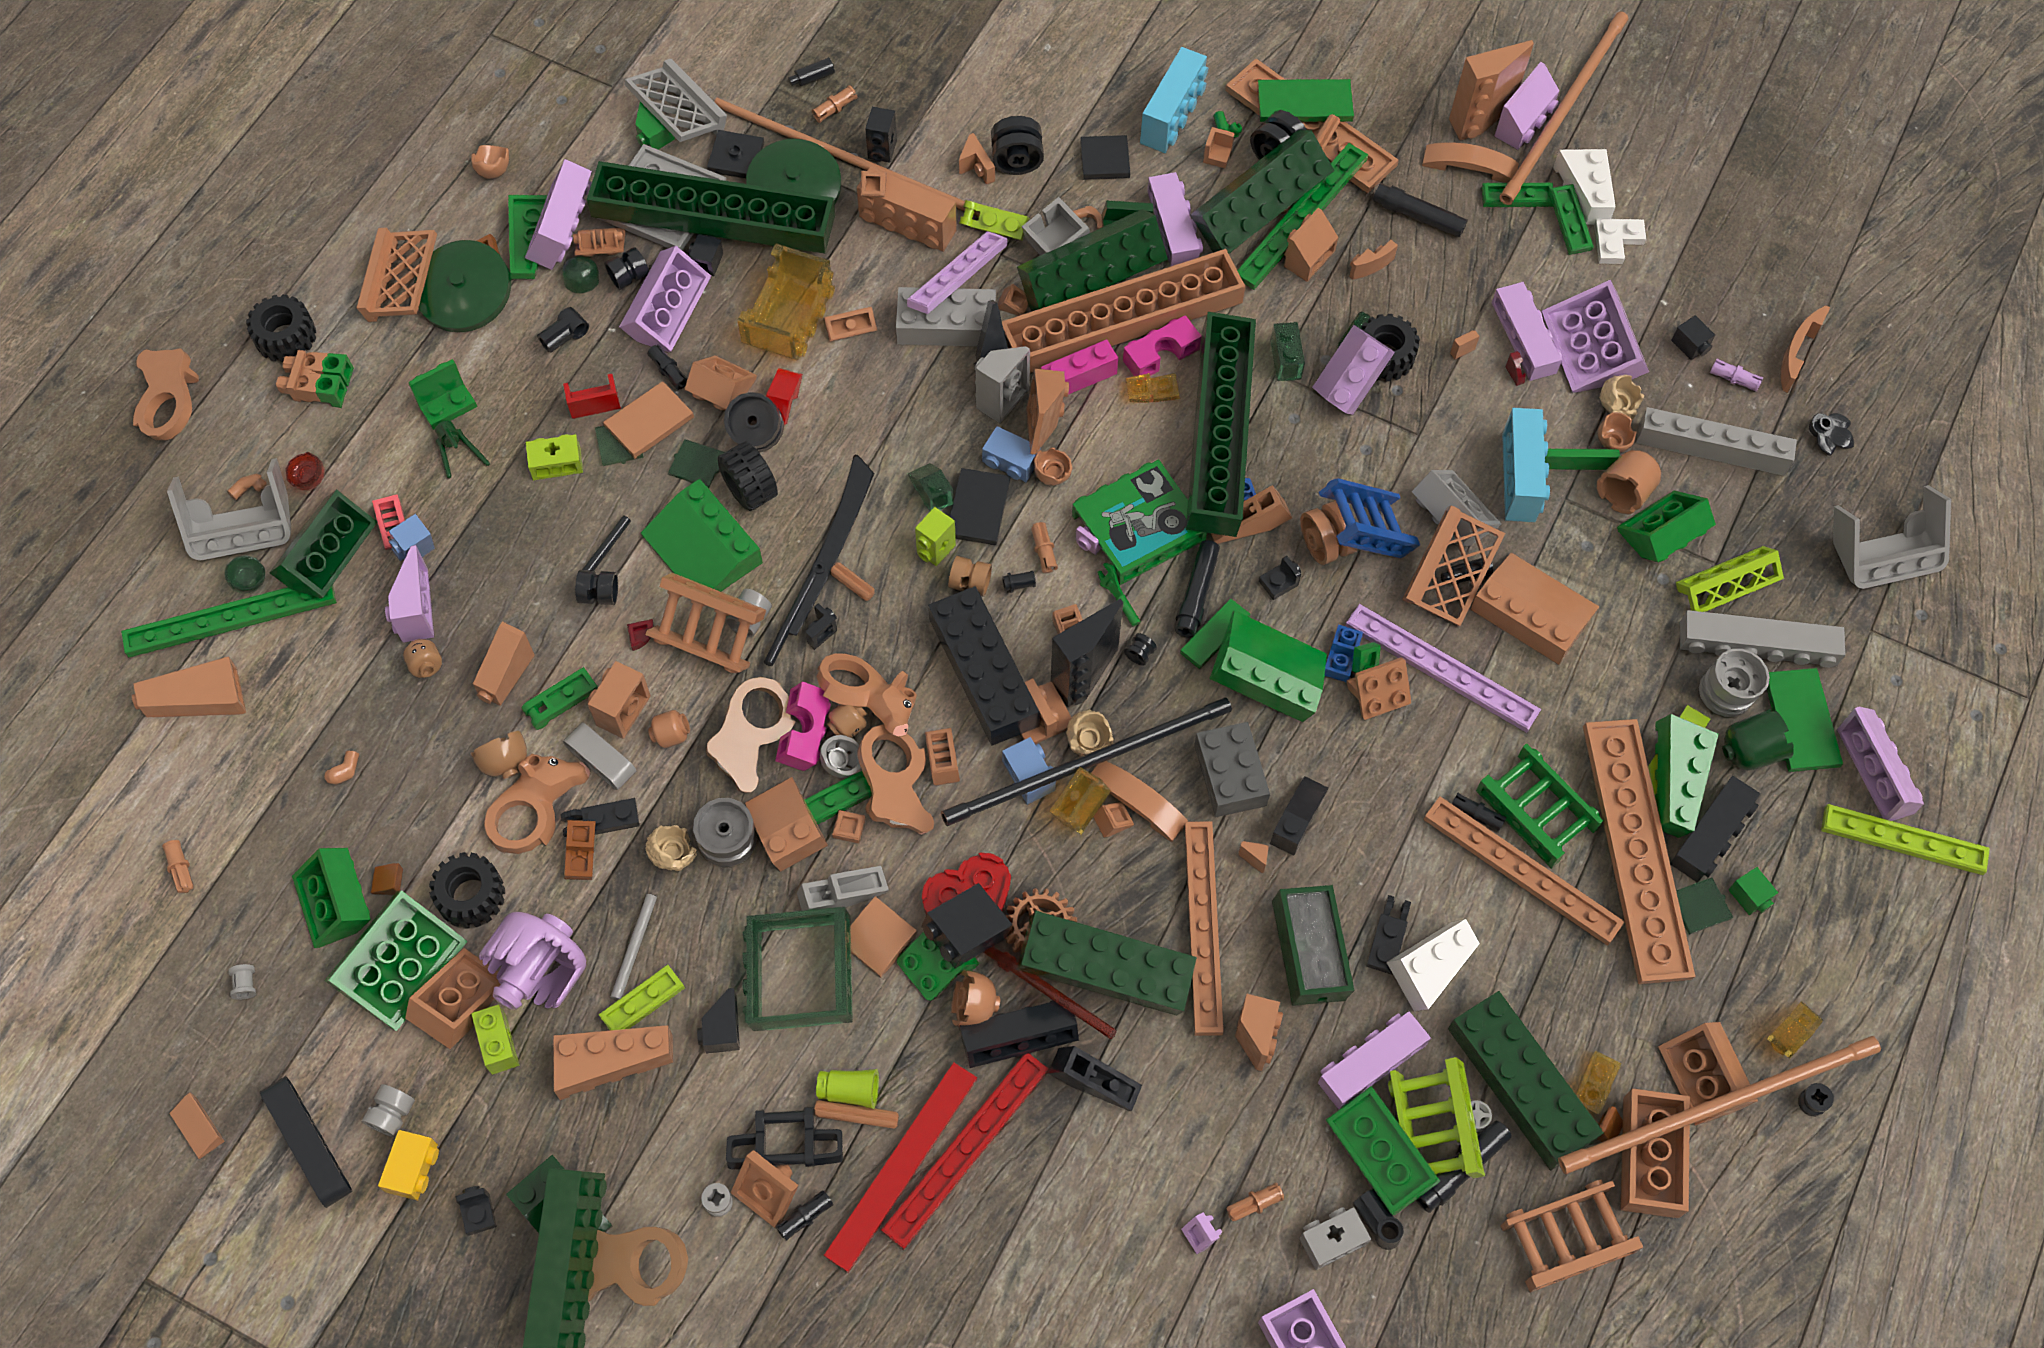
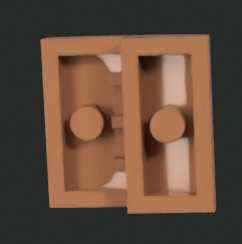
(879, 936)

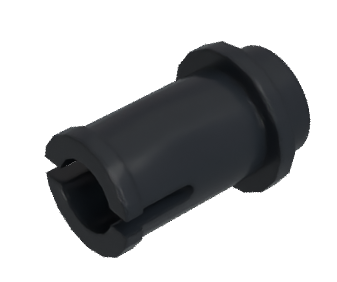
(1018, 581)

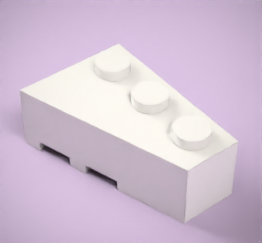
(1591, 179)
(1432, 963)

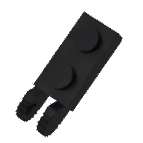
(607, 816)
(1388, 936)

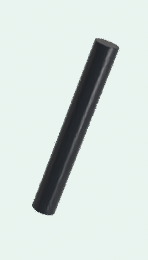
(607, 544)

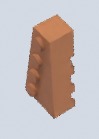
(607, 1056)

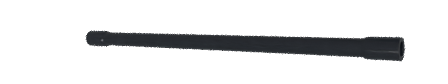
(965, 810)

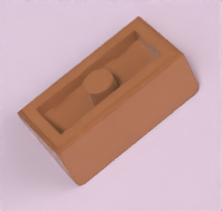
(850, 323)
(196, 1126)

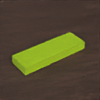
(642, 1000)

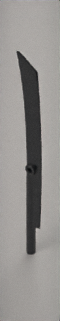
(850, 504)

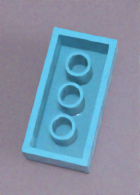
(1174, 100)
(1525, 465)

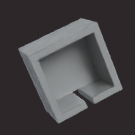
(1061, 228)

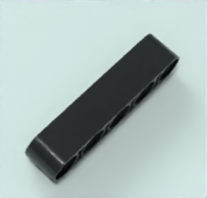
(306, 1142)

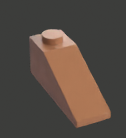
(1260, 514)

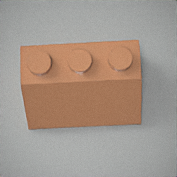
(1705, 1066)

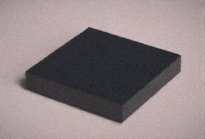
(1105, 157)

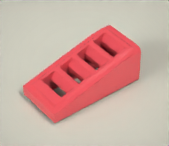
(384, 504)

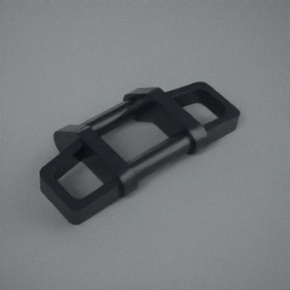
(808, 1157)

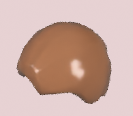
(490, 161)

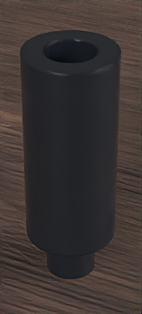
(812, 72)
(1460, 570)

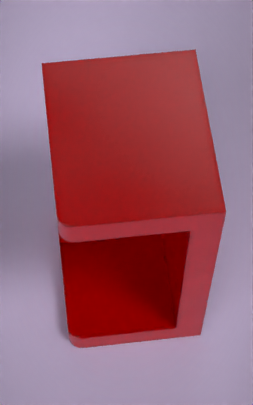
(592, 400)

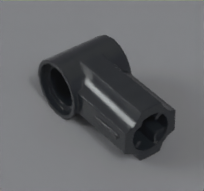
(568, 325)
(1378, 1217)

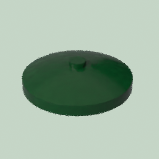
(796, 167)
(464, 286)

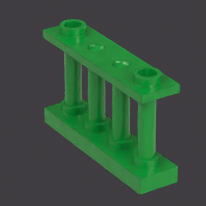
(1532, 829)

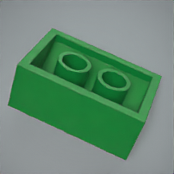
(1668, 525)
(331, 896)

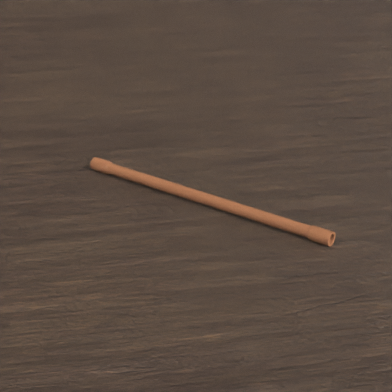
(1514, 185)
(1584, 1157)

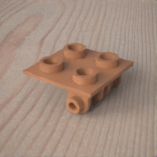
(599, 241)

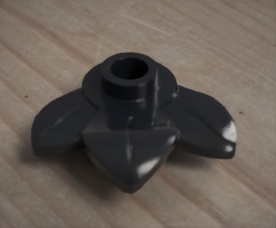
(1831, 432)

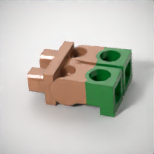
(316, 377)

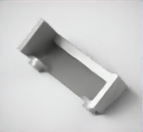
(235, 531)
(1896, 557)

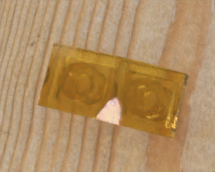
(1156, 389)
(1597, 1081)

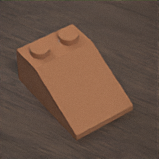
(1045, 405)
(785, 825)
(450, 996)

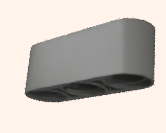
(599, 756)

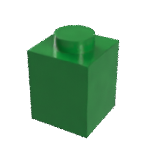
(1753, 892)

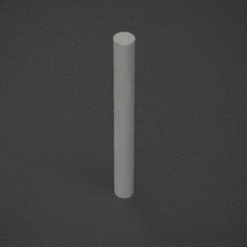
(633, 947)

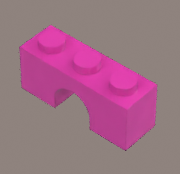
(1177, 336)
(810, 708)

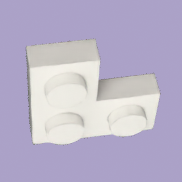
(1614, 233)

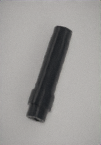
(1398, 201)
(1192, 607)
(1490, 1143)

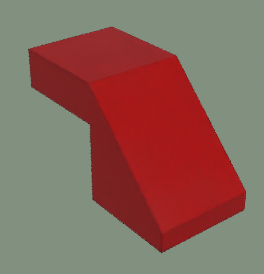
(783, 390)

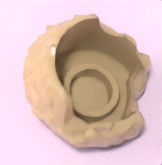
(1621, 395)
(1088, 732)
(670, 848)

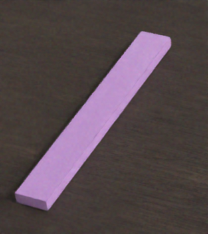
(1444, 668)

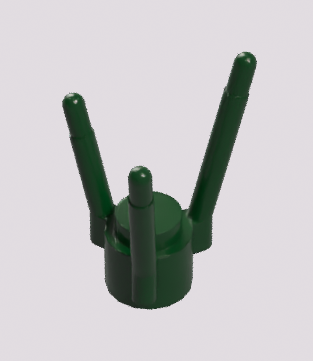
(449, 437)

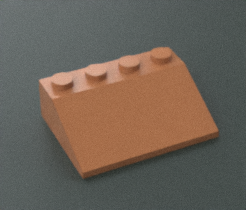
(1486, 87)
(1534, 608)

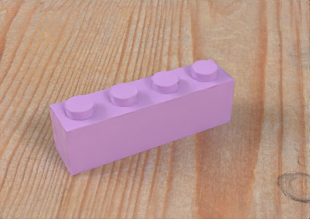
(1174, 218)
(1527, 331)
(1373, 1060)

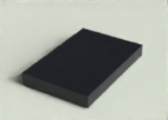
(979, 505)

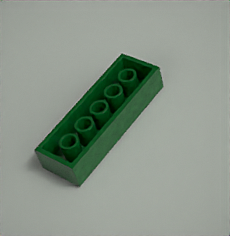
(1262, 192)
(1093, 261)
(1106, 963)
(1524, 1079)
(565, 1259)

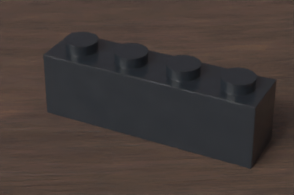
(1715, 829)
(1018, 1033)

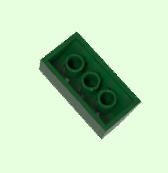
(324, 546)

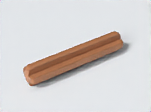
(856, 1114)

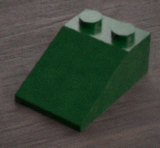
(530, 1192)

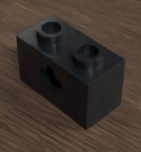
(881, 134)

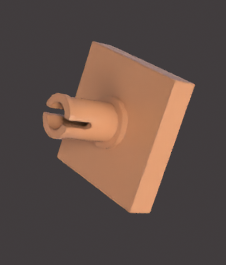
(765, 1188)

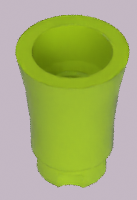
(849, 1087)

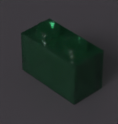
(1287, 351)

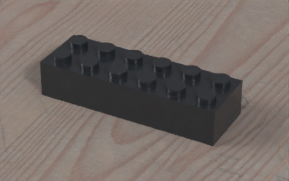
(984, 666)

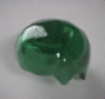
(580, 274)
(245, 574)

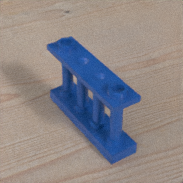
(1362, 534)

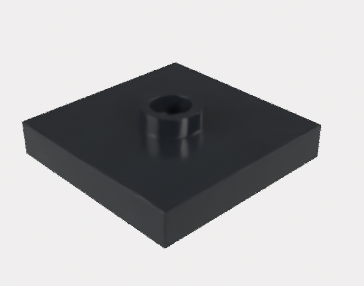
(734, 153)

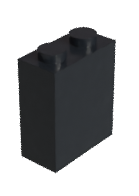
(966, 925)

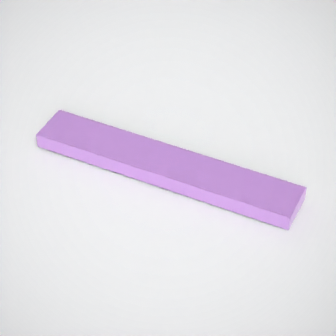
(957, 272)

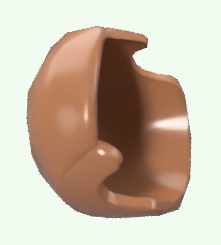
(1616, 432)
(1052, 466)

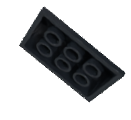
(1084, 653)

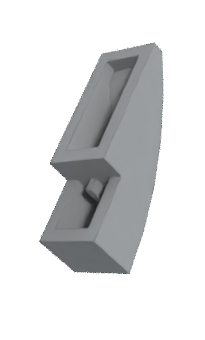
(843, 889)

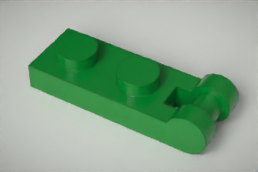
(559, 698)

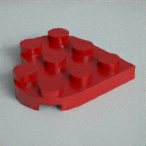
(982, 869)

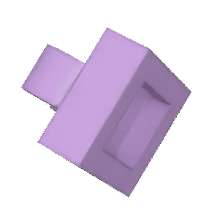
(1201, 1232)

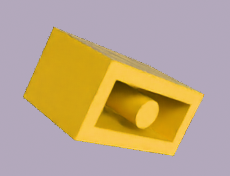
(409, 1165)

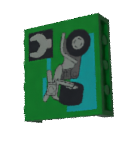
(1138, 520)

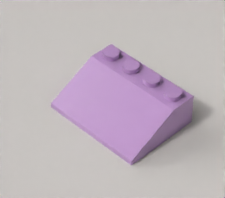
(1594, 338)

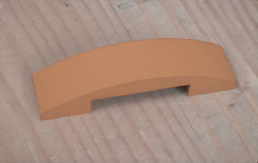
(1470, 157)
(1791, 364)
(1142, 800)

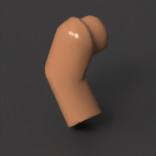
(245, 483)
(343, 771)

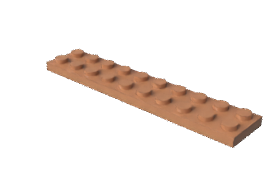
(1638, 852)

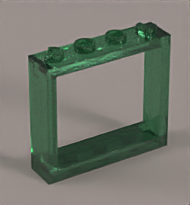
(753, 963)

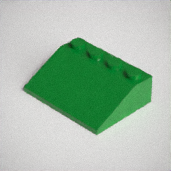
(702, 539)
(1270, 667)
(395, 959)

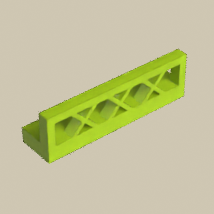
(1727, 571)

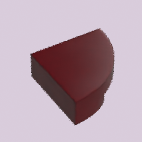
(1514, 368)
(637, 633)

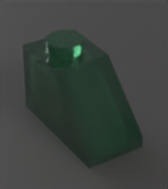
(932, 486)

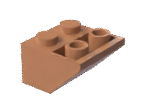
(1310, 245)
(1255, 1028)

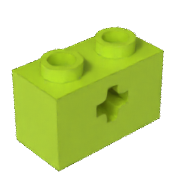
(554, 457)
(935, 536)
(495, 1039)

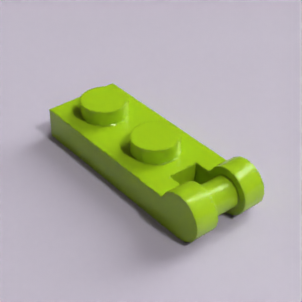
(994, 220)

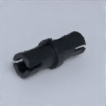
(667, 367)
(1479, 812)
(804, 1215)

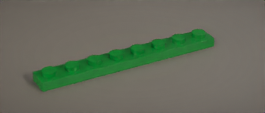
(1275, 244)
(220, 619)

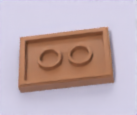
(648, 419)

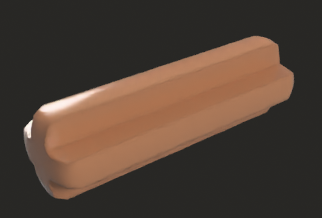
(852, 581)

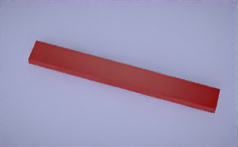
(964, 1151)
(900, 1168)

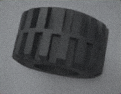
(276, 313)
(1400, 336)
(747, 476)
(453, 875)

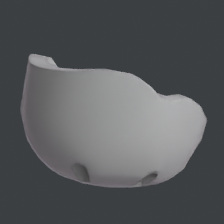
(836, 759)

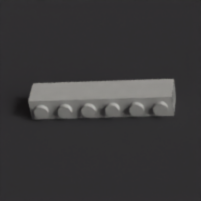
(1716, 441)
(1764, 637)

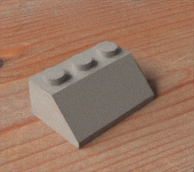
(1002, 381)
(1445, 489)

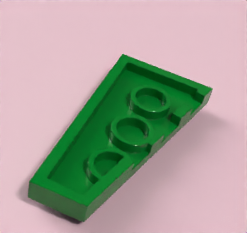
(523, 219)

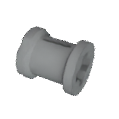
(242, 981)

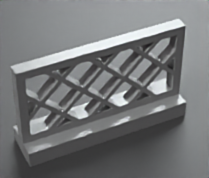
(688, 94)

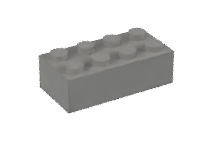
(952, 323)

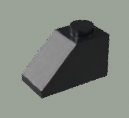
(721, 1025)

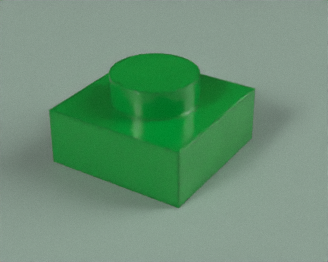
(1366, 656)

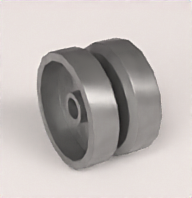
(725, 832)

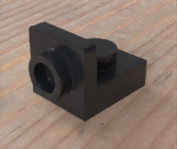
(1281, 578)
(822, 628)
(476, 1210)

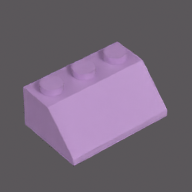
(1528, 108)
(1353, 370)

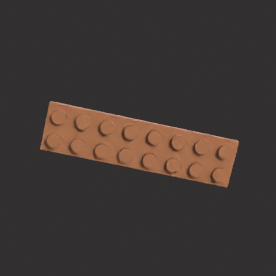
(1379, 161)

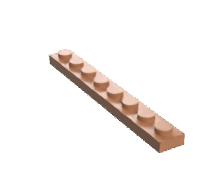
(1524, 871)
(1203, 929)

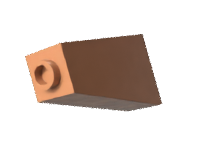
(194, 691)

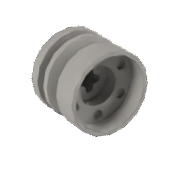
(1734, 682)

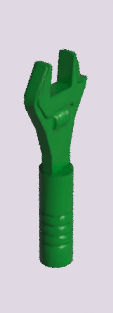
(1111, 583)

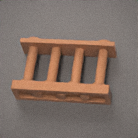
(724, 606)
(1568, 1264)

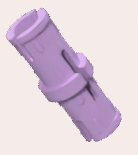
(1736, 375)

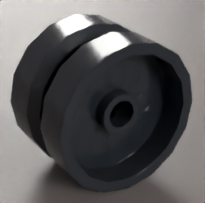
(1273, 132)
(1017, 145)
(748, 408)

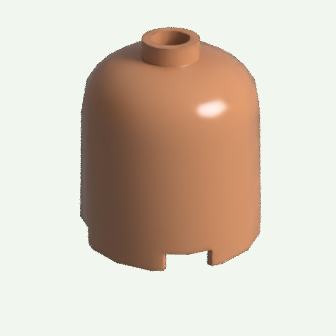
(1629, 481)

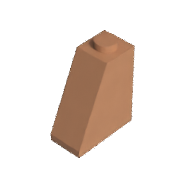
(503, 664)

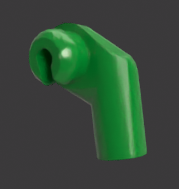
(1221, 123)

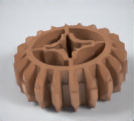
(1032, 904)

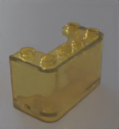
(788, 303)

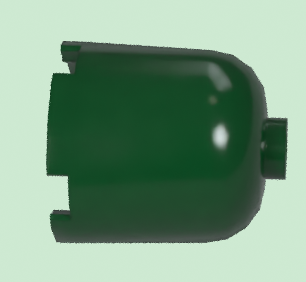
(1757, 741)

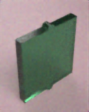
(611, 449)
(695, 462)
(1702, 906)

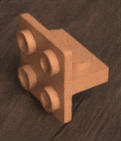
(1381, 688)
(1053, 712)

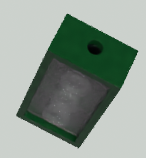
(1312, 945)

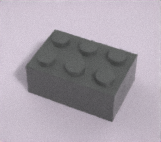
(1231, 769)

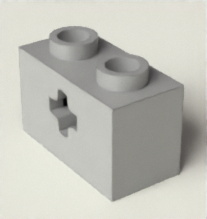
(1325, 1251)

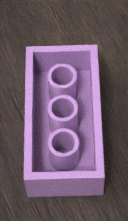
(559, 215)
(1300, 1325)

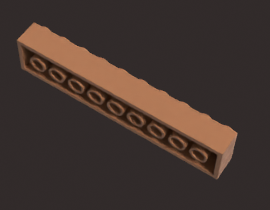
(1127, 309)

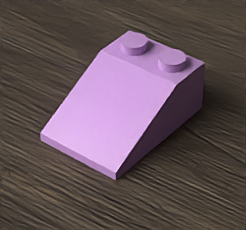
(411, 600)

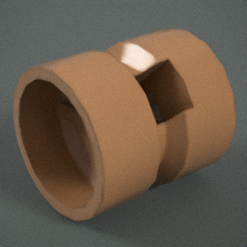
(968, 575)

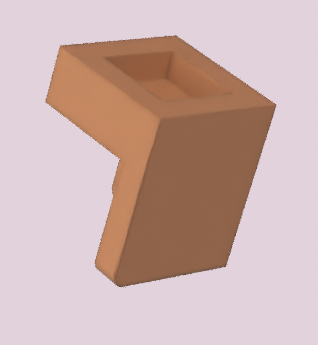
(1218, 147)

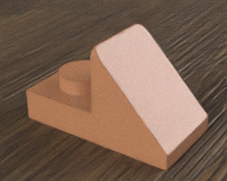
(976, 158)

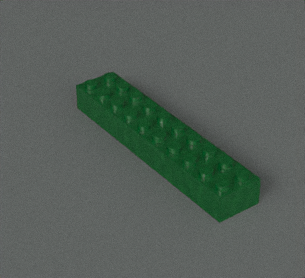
(711, 207)
(1221, 425)

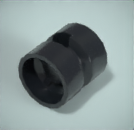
(627, 268)
(596, 587)

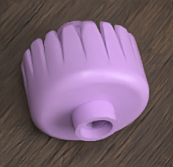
(525, 951)

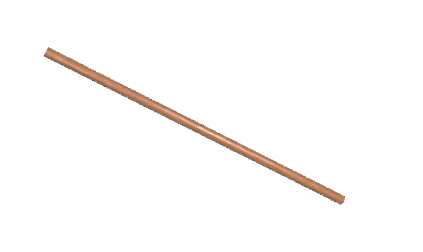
(834, 151)

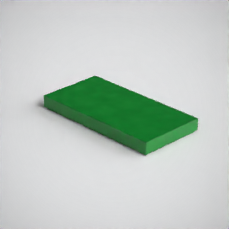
(1306, 98)
(1803, 706)
(1382, 1150)

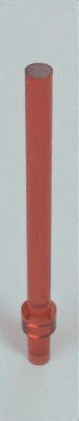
(1008, 963)

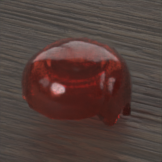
(305, 471)

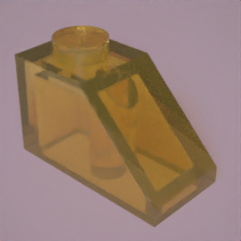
(1794, 1030)

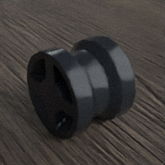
(1140, 649)
(1810, 1104)

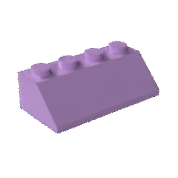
(665, 299)
(1879, 764)

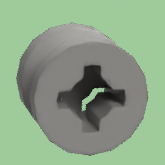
(1482, 1115)
(718, 1206)

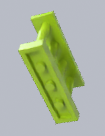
(1457, 1104)

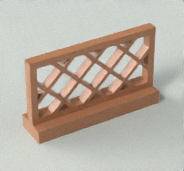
(380, 272)
(1433, 555)

